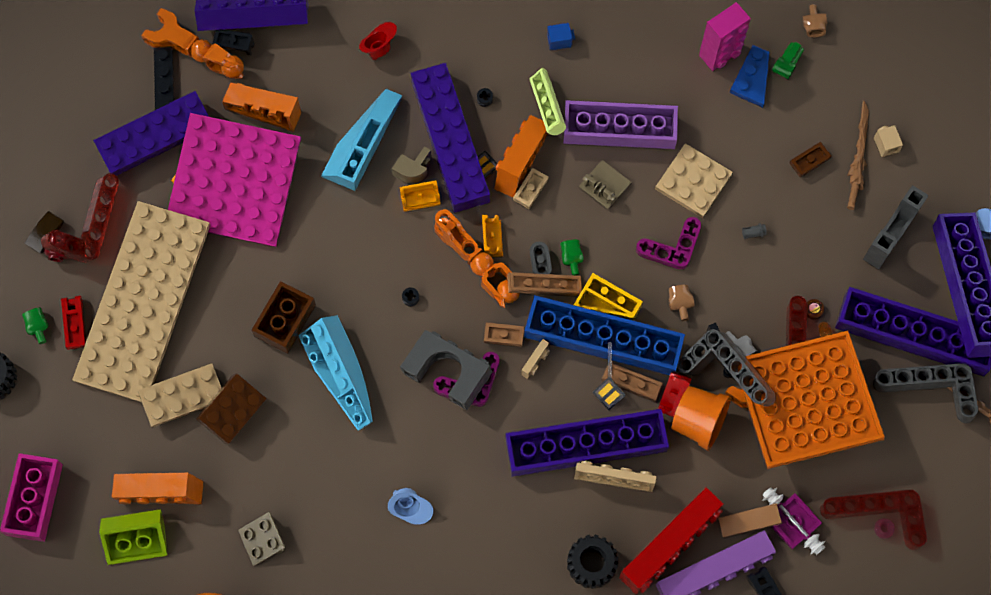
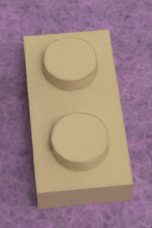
(530, 188)
(532, 366)

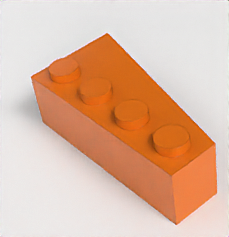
(263, 105)
(520, 155)
(157, 488)

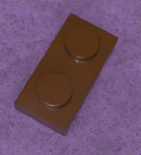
(810, 159)

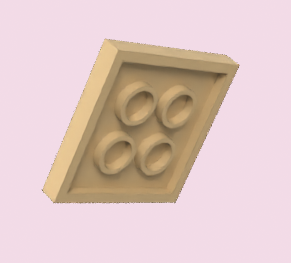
(693, 180)

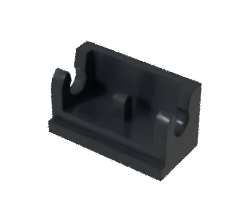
(234, 40)

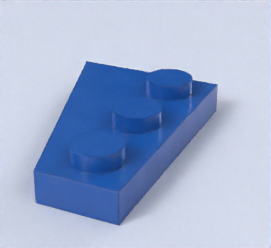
(752, 77)

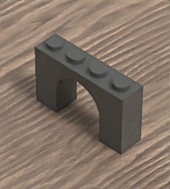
(895, 227)
(431, 349)

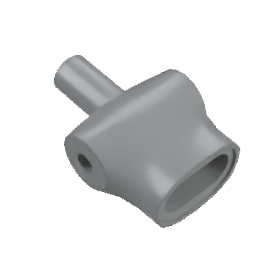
(744, 344)

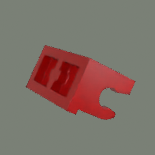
(673, 393)

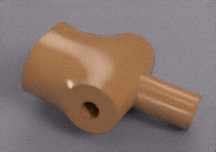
(815, 23)
(681, 300)

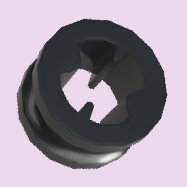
(480, 101)
(405, 299)

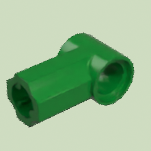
(786, 64)

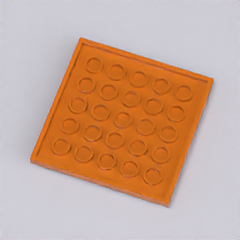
(818, 401)

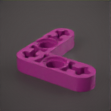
(679, 251)
(485, 390)

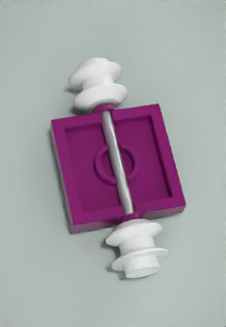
(797, 521)

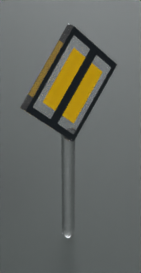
(488, 167)
(609, 392)

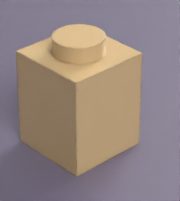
(888, 140)

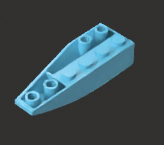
(361, 141)
(338, 368)

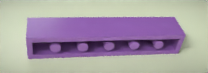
(719, 567)

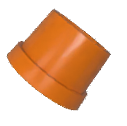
(701, 416)

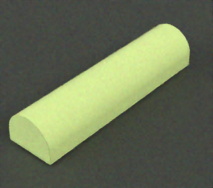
(547, 102)

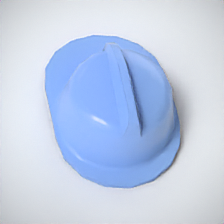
(410, 506)

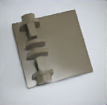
(604, 184)
(262, 539)

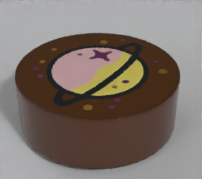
(814, 309)

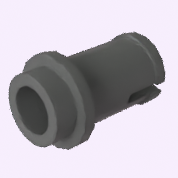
(754, 231)

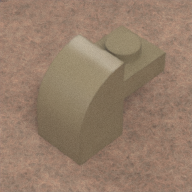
(412, 171)

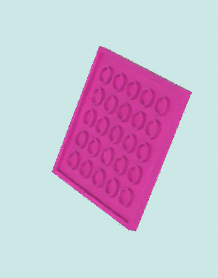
(235, 178)

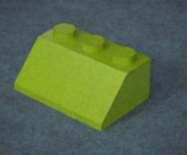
(133, 537)

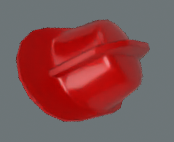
(378, 41)

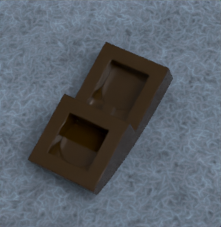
(47, 223)

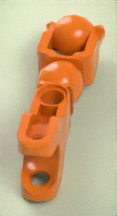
(187, 43)
(481, 263)

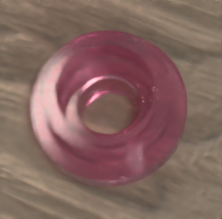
(888, 524)

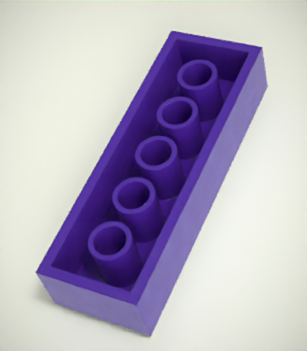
(249, 13)
(148, 134)

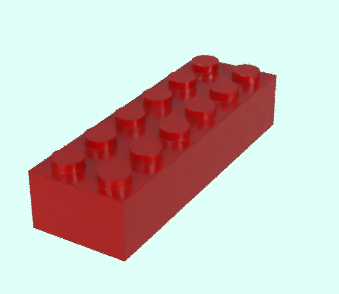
(667, 545)

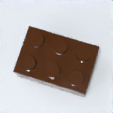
(283, 317)
(231, 408)

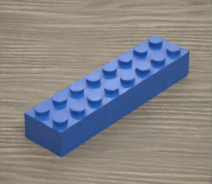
(592, 330)

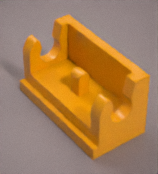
(420, 195)
(492, 236)

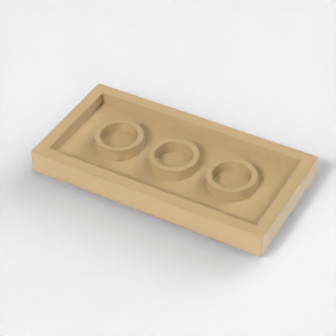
(179, 395)
(622, 478)

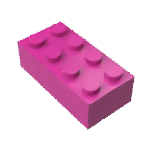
(724, 36)
(31, 497)

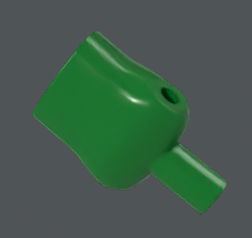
(572, 255)
(35, 323)

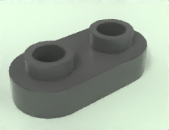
(540, 261)

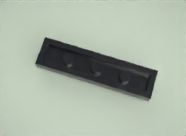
(163, 76)

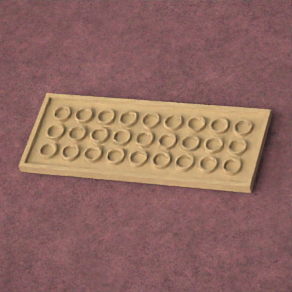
(141, 301)

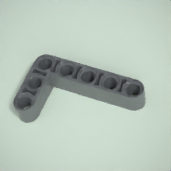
(731, 363)
(933, 381)

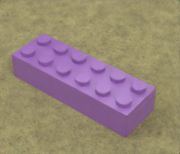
(620, 124)

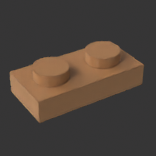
(504, 334)

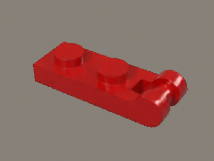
(73, 323)

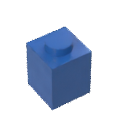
(560, 36)

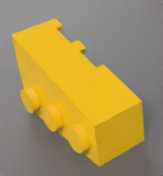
(608, 299)

